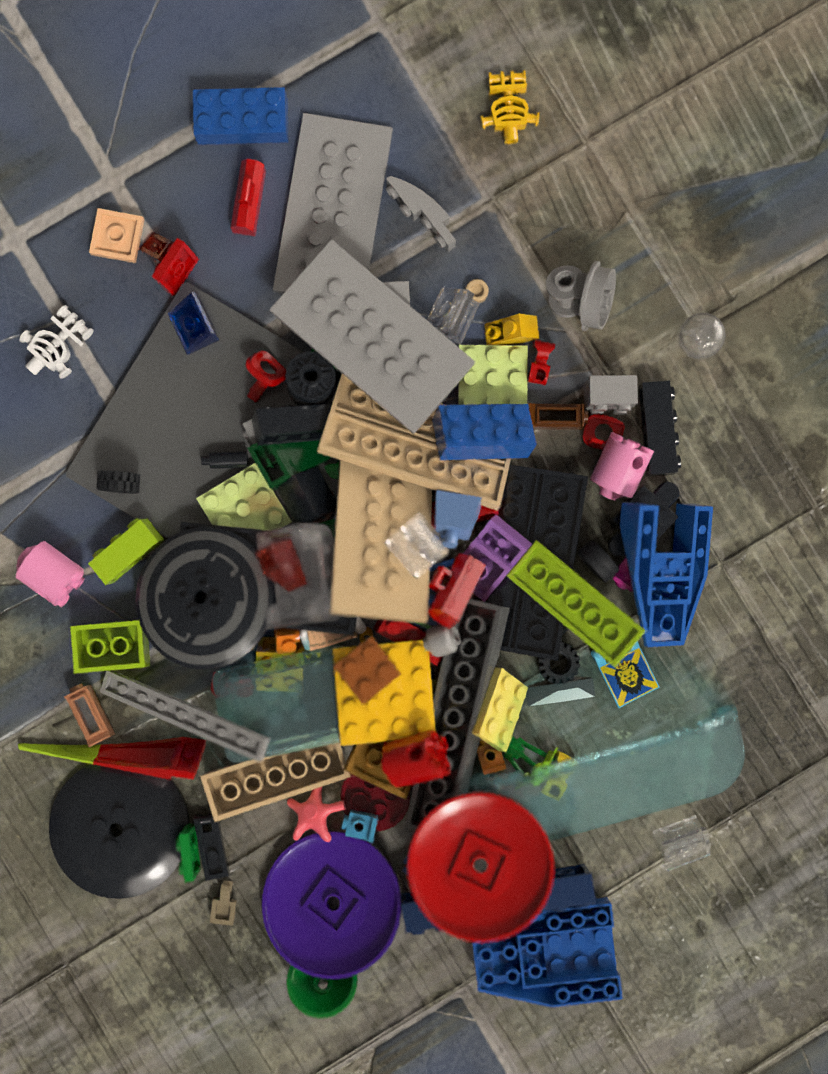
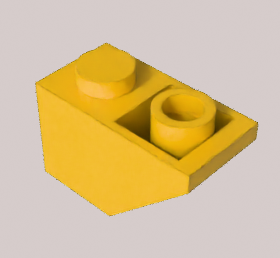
(512, 330)

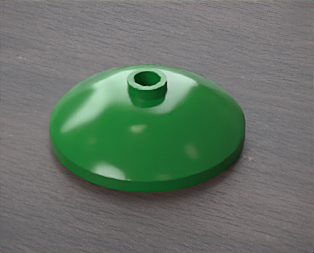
(319, 1002)

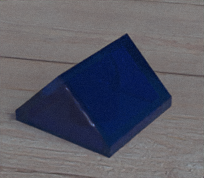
(192, 324)

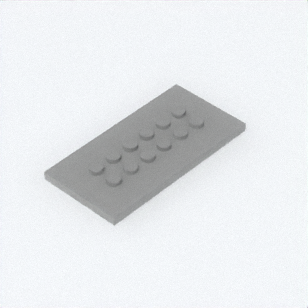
(333, 193)
(372, 336)

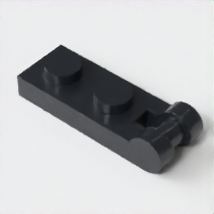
(211, 847)

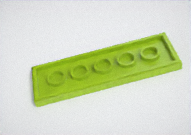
(576, 603)

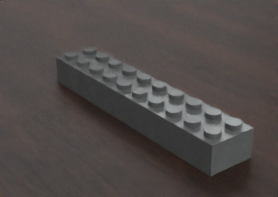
(458, 701)

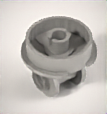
(582, 294)

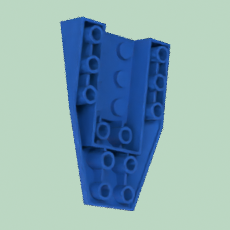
(554, 959)

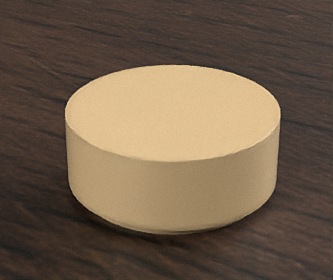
(479, 289)

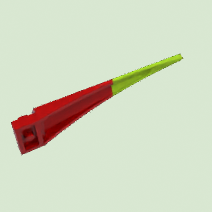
(156, 758)

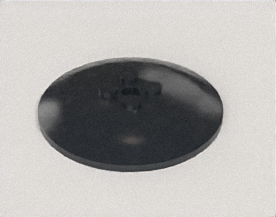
(109, 864)

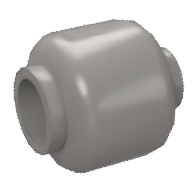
(441, 640)

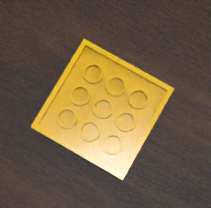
(395, 711)

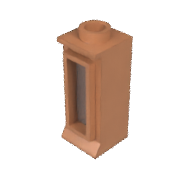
(89, 714)

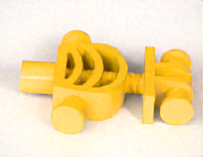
(510, 117)

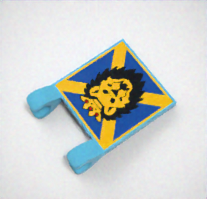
(630, 678)

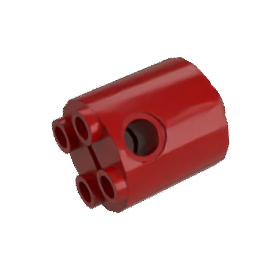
(415, 759)

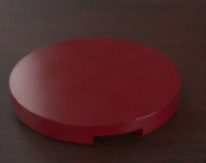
(371, 799)

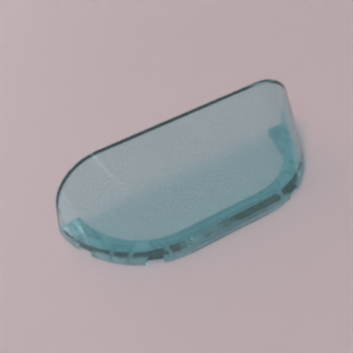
(628, 777)

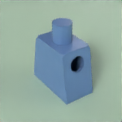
(456, 516)

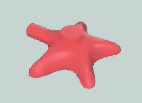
(313, 814)

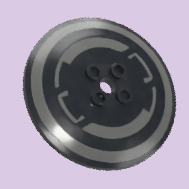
(235, 606)

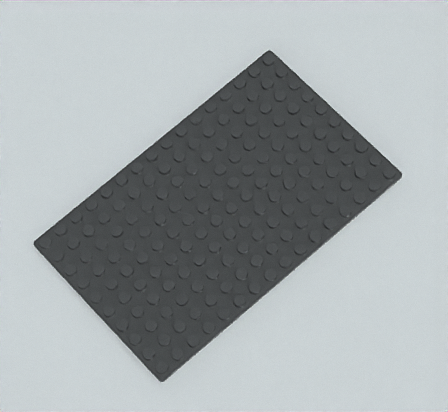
(183, 409)

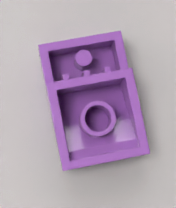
(500, 550)

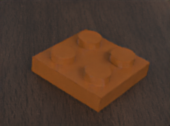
(366, 670)

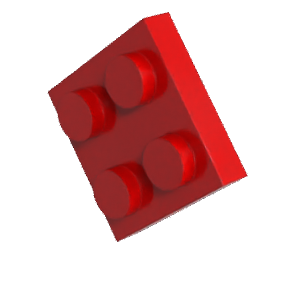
(175, 267)

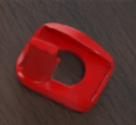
(263, 378)
(593, 421)

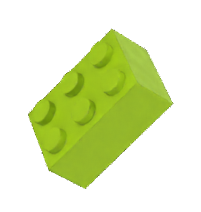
(109, 647)

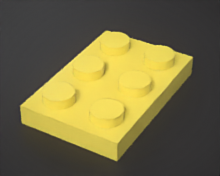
(500, 710)

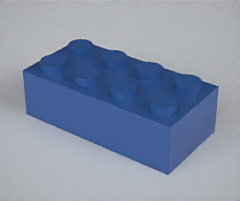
(240, 115)
(483, 431)

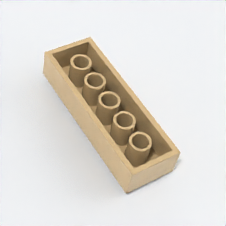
(277, 777)

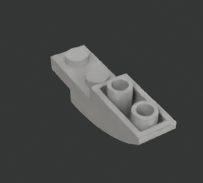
(418, 204)

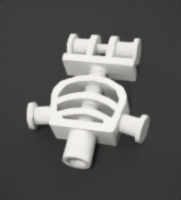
(40, 359)

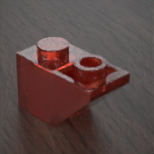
(282, 565)

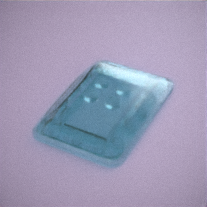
(282, 699)

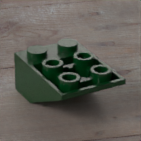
(284, 460)

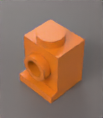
(286, 640)
(490, 766)

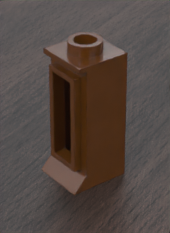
(581, 416)

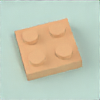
(116, 235)

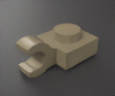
(224, 908)

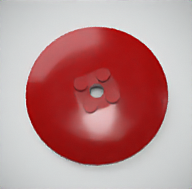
(486, 902)

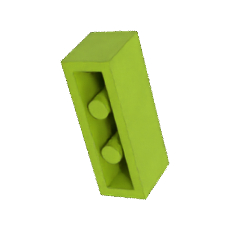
(125, 550)

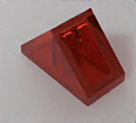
(155, 247)

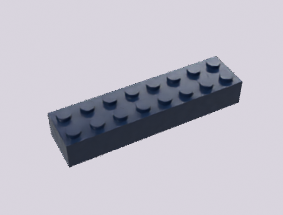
(570, 887)

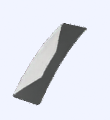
(560, 692)

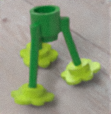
(516, 751)

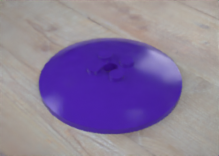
(304, 926)

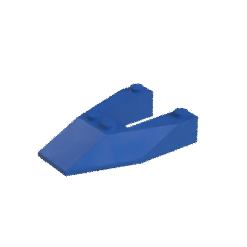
(666, 583)

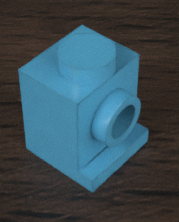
(367, 819)

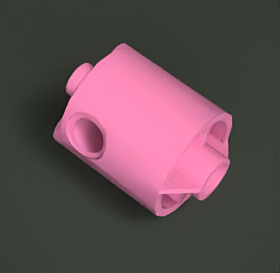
(620, 467)
(49, 573)

